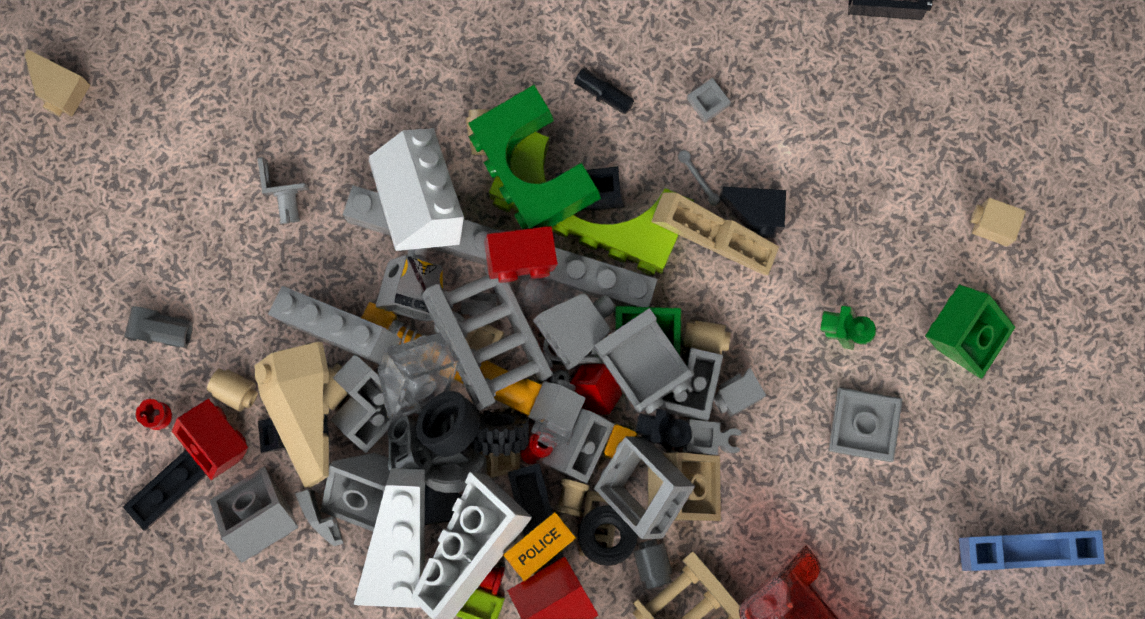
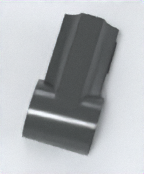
(152, 327)

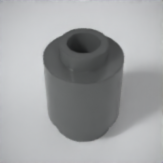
(653, 564)

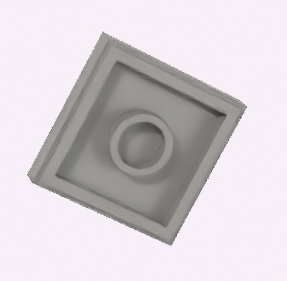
(865, 425)

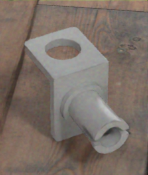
(285, 194)

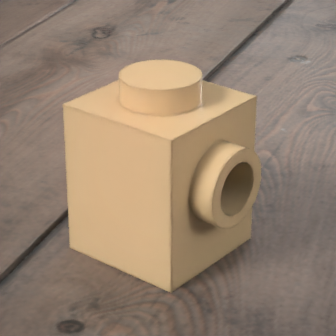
(997, 221)

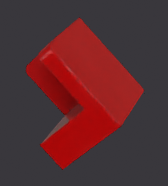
(597, 387)

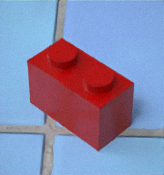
(520, 253)
(210, 438)

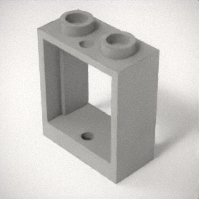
(667, 502)

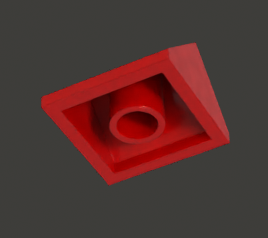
(552, 595)

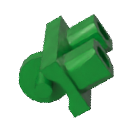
(848, 327)

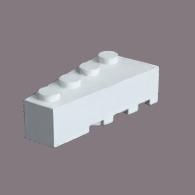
(474, 541)
(397, 543)

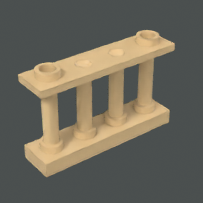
(692, 573)

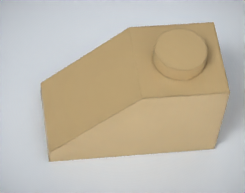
(55, 85)

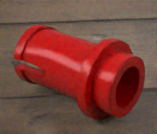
(535, 450)

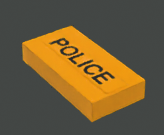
(539, 546)

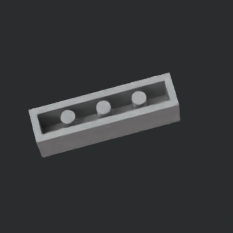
(332, 325)

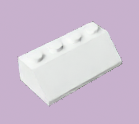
(417, 191)

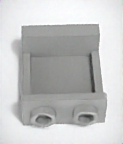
(644, 362)

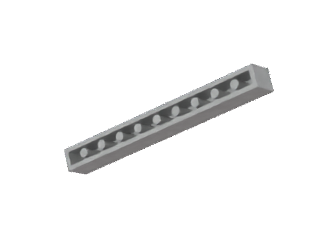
(573, 270)

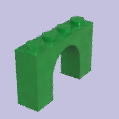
(500, 133)

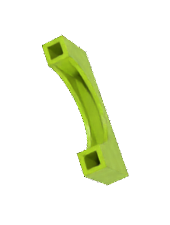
(631, 240)

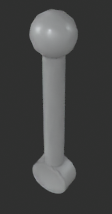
(684, 157)

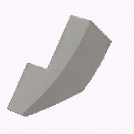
(325, 527)

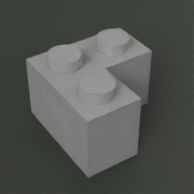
(698, 398)
(364, 414)

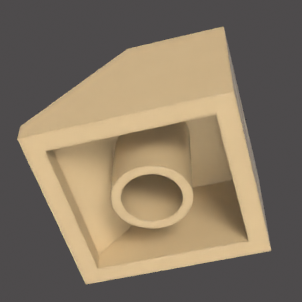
(704, 474)

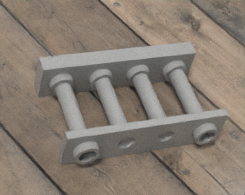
(455, 331)

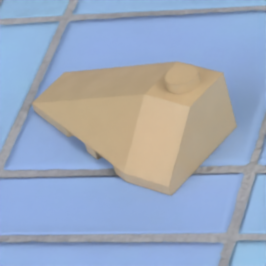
(293, 395)

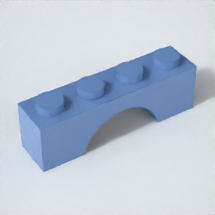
(1031, 550)

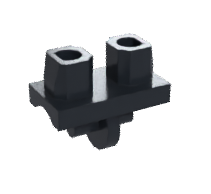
(664, 430)

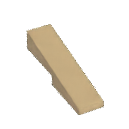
(715, 233)

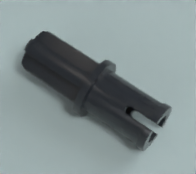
(604, 91)

